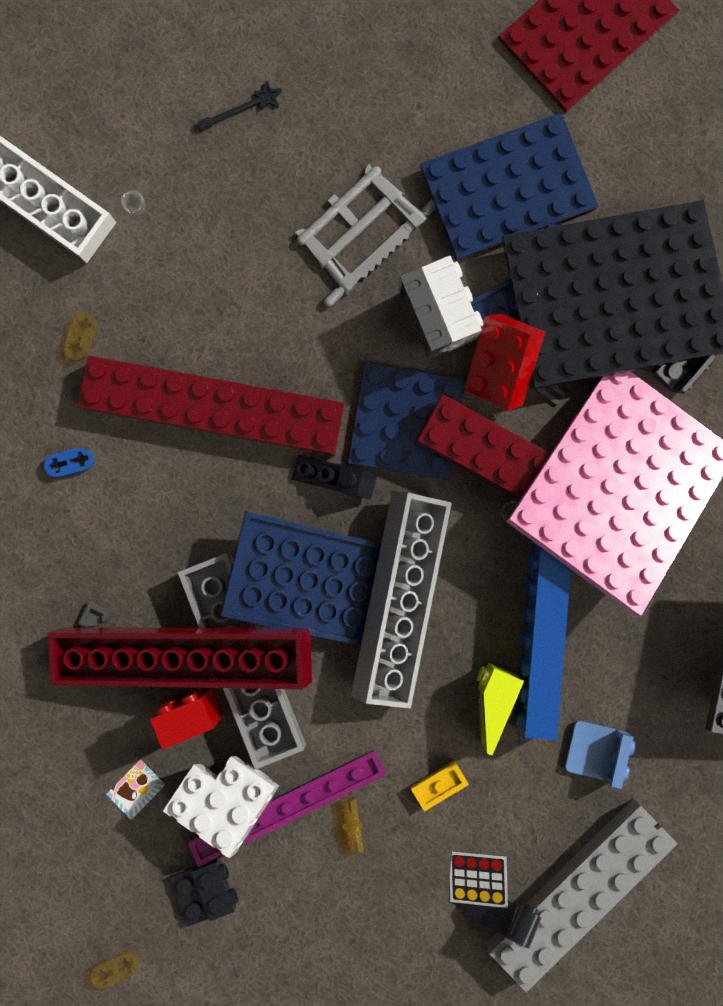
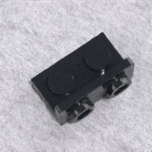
(681, 376)

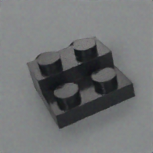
(204, 892)

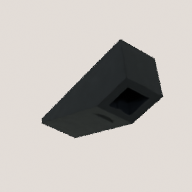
(334, 477)

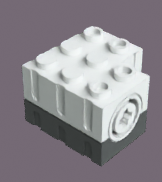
(439, 307)
(223, 804)

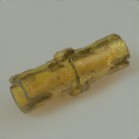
(352, 825)

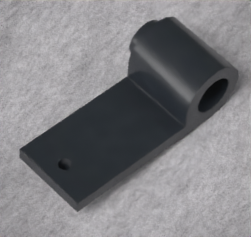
(514, 922)

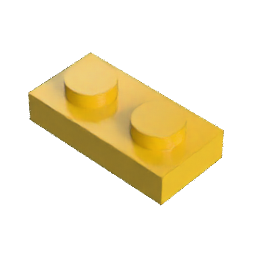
(439, 785)

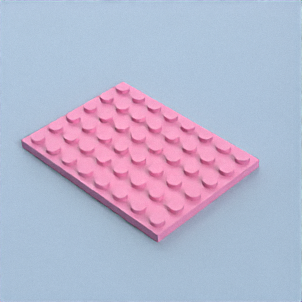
(622, 489)

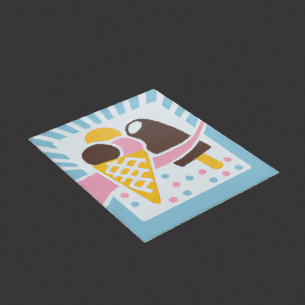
(135, 789)

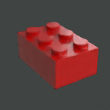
(504, 361)
(186, 717)

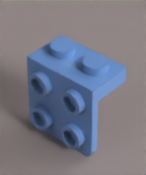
(600, 753)

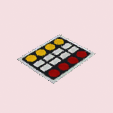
(478, 879)

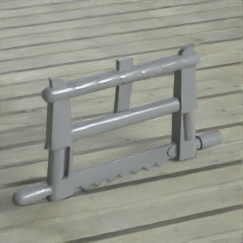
(325, 256)

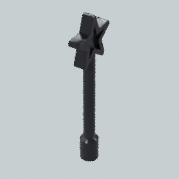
(265, 97)

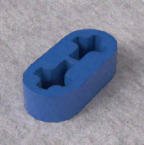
(70, 468)

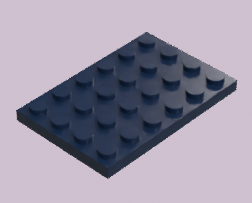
(508, 186)
(301, 578)

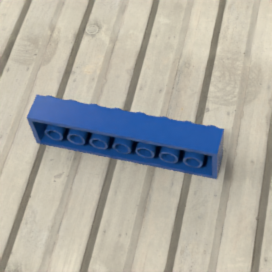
(542, 645)

